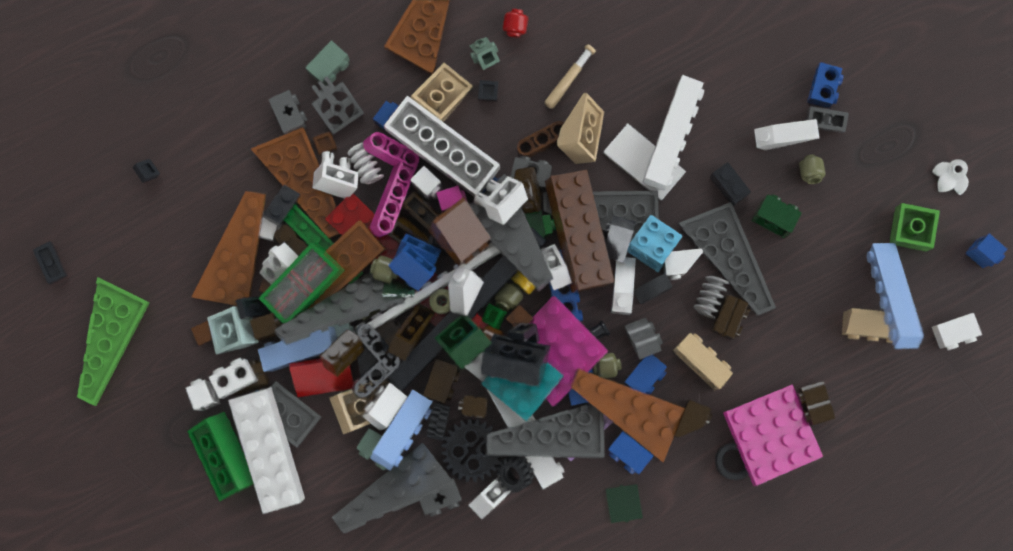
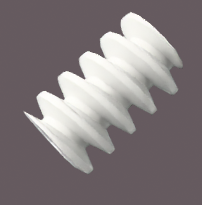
(364, 164)

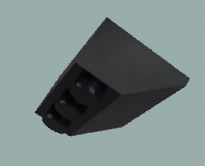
(515, 360)

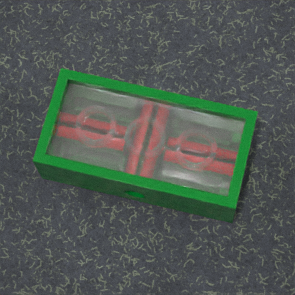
(301, 283)

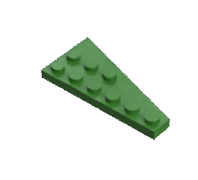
(109, 333)

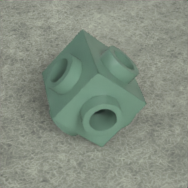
(484, 53)

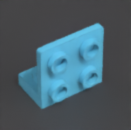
(654, 243)

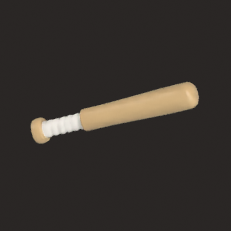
(566, 81)

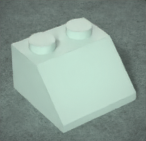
(230, 331)

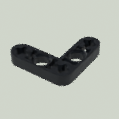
(380, 364)

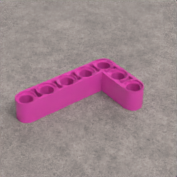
(394, 182)

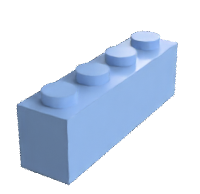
(279, 355)
(401, 430)

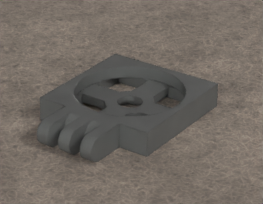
(327, 92)

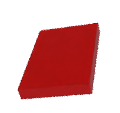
(313, 379)

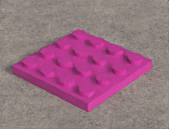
(570, 344)
(772, 435)

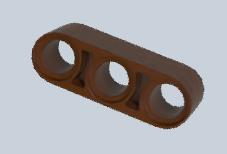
(535, 146)

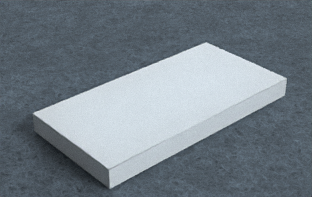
(633, 155)

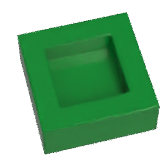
(549, 225)
(493, 316)

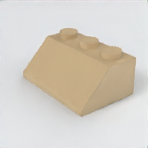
(865, 324)
(703, 361)

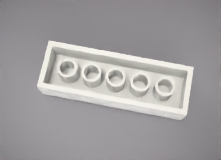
(441, 147)
(267, 450)

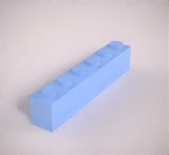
(894, 296)

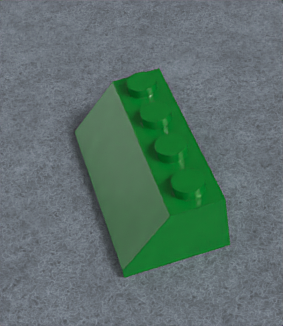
(221, 455)

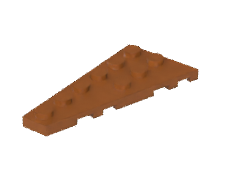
(420, 33)
(293, 165)
(234, 260)
(639, 414)

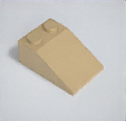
(442, 92)
(582, 131)
(350, 408)

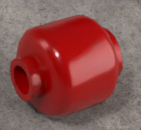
(515, 23)

